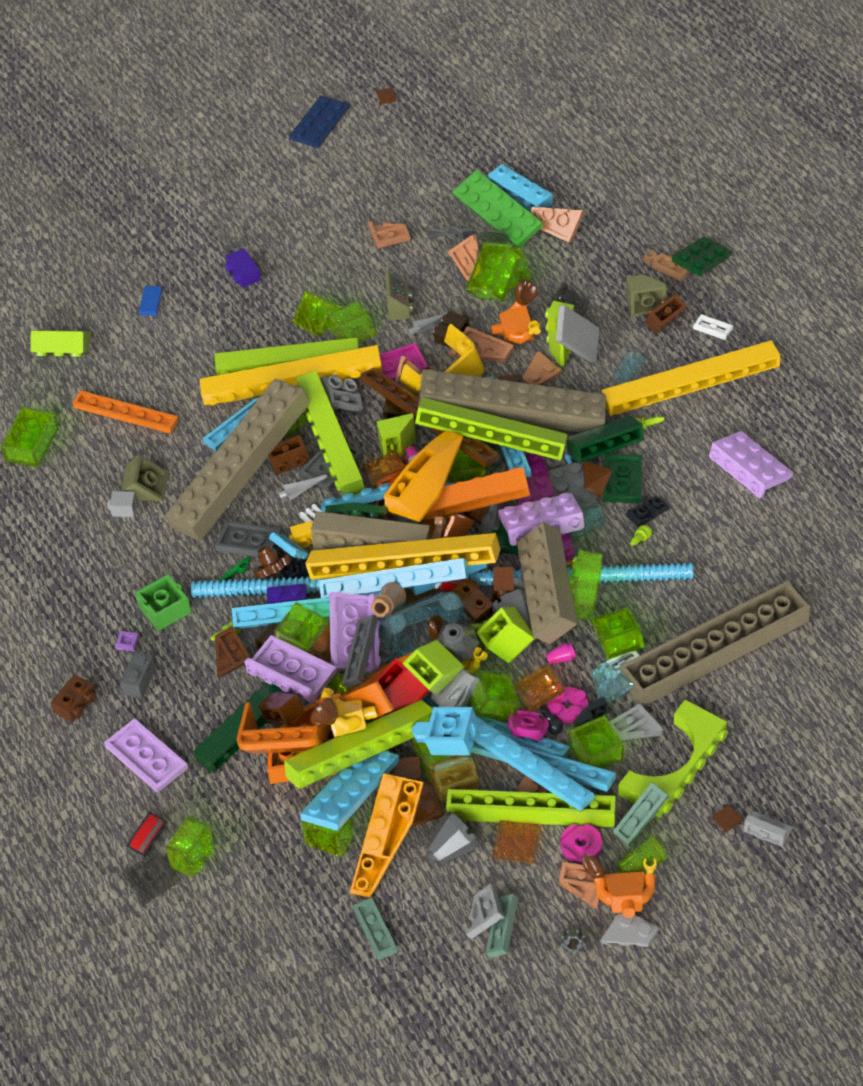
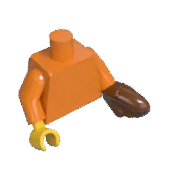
(515, 321)
(621, 891)

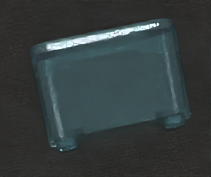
(445, 604)

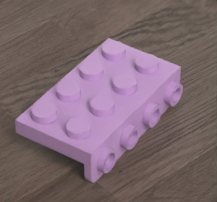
(749, 463)
(556, 511)
(344, 615)
(291, 669)

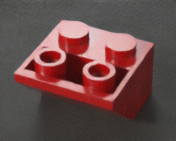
(401, 685)

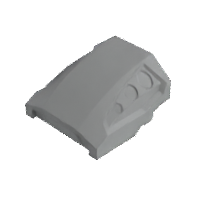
(342, 393)
(457, 691)

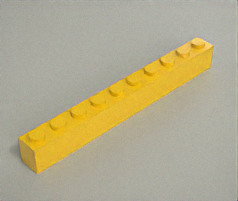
(691, 377)
(255, 381)
(380, 557)

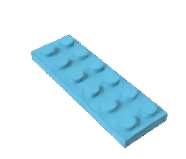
(348, 791)

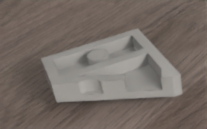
(636, 724)
(485, 911)
(630, 931)

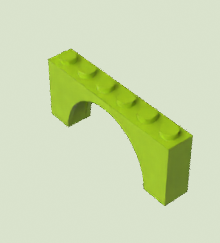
(704, 732)

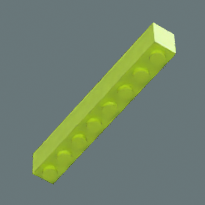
(254, 358)
(491, 428)
(330, 435)
(355, 746)
(528, 808)

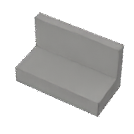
(767, 828)

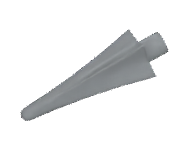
(423, 325)
(294, 489)

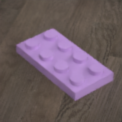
(146, 755)

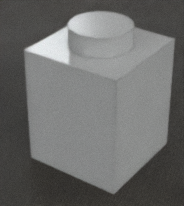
(122, 504)

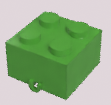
(163, 602)

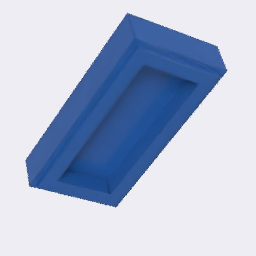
(150, 300)

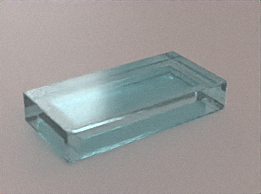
(628, 368)

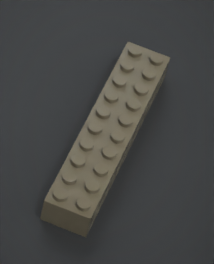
(517, 401)
(237, 459)
(715, 643)

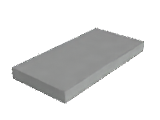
(577, 334)

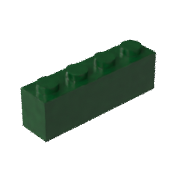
(604, 439)

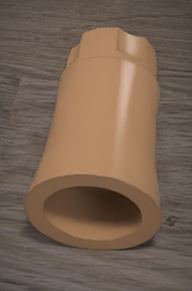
(390, 598)

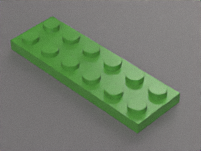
(497, 208)

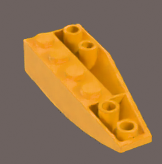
(423, 478)
(387, 828)

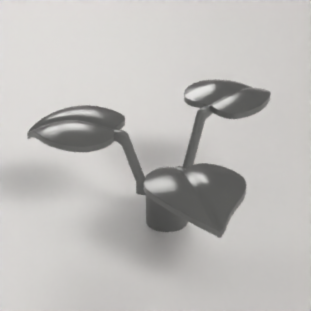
(453, 231)

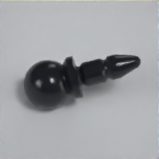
(555, 725)

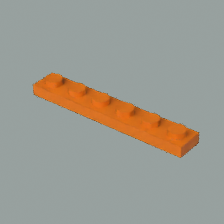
(125, 412)

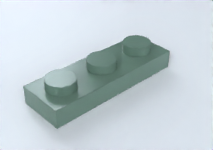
(641, 813)
(374, 929)
(501, 931)

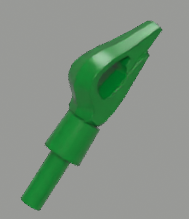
(236, 569)

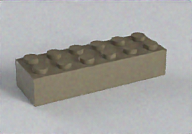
(344, 531)
(546, 583)

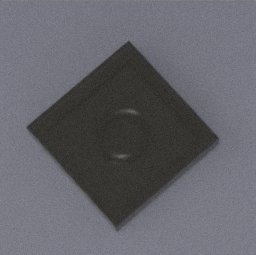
(151, 877)

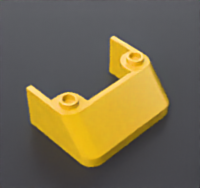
(467, 364)

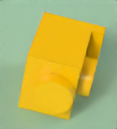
(301, 534)

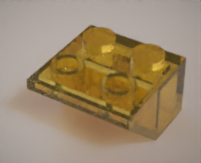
(453, 773)

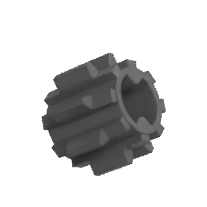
(573, 938)

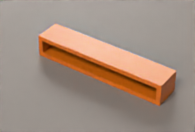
(479, 493)

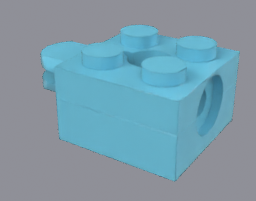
(448, 731)

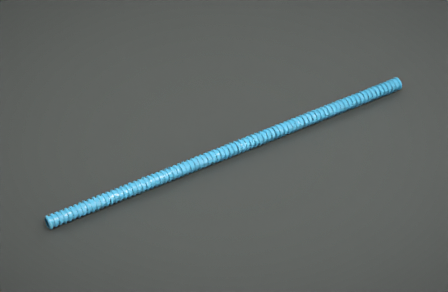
(482, 578)

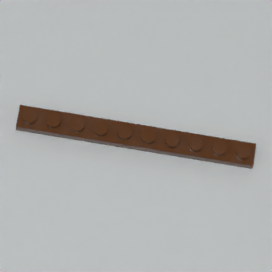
(409, 403)

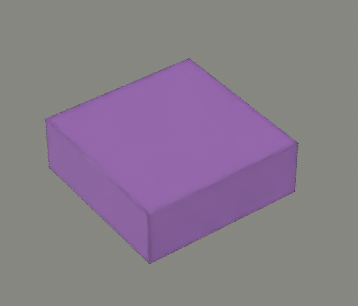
(127, 641)

